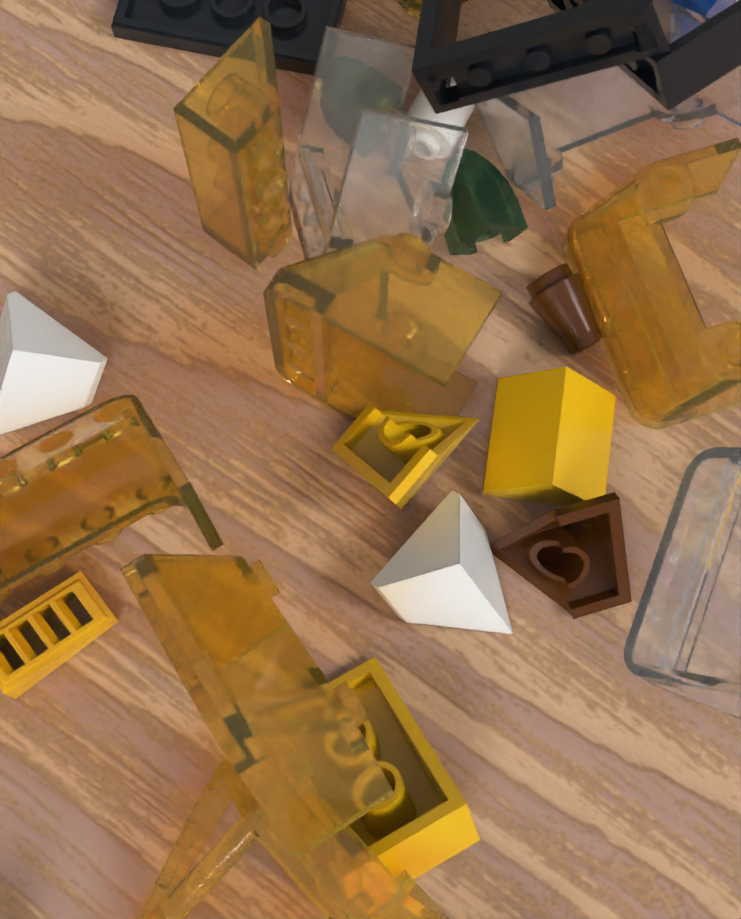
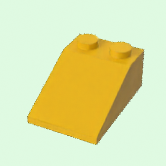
(427, 814)

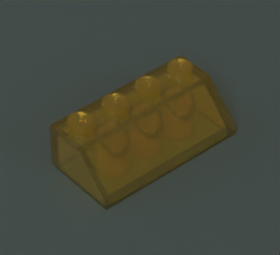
(237, 149)

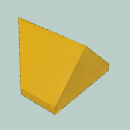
(400, 448)

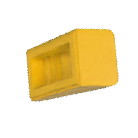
(36, 667)

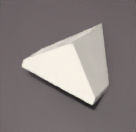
(42, 366)
(446, 573)

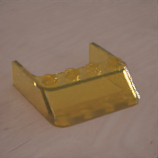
(85, 487)

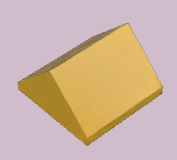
(549, 438)

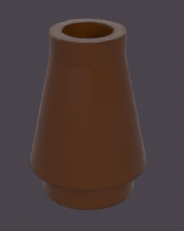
(565, 307)

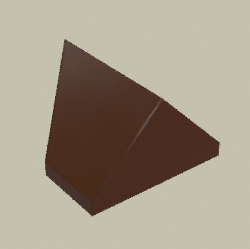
(573, 555)

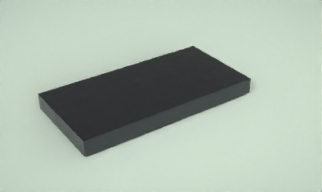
(215, 25)

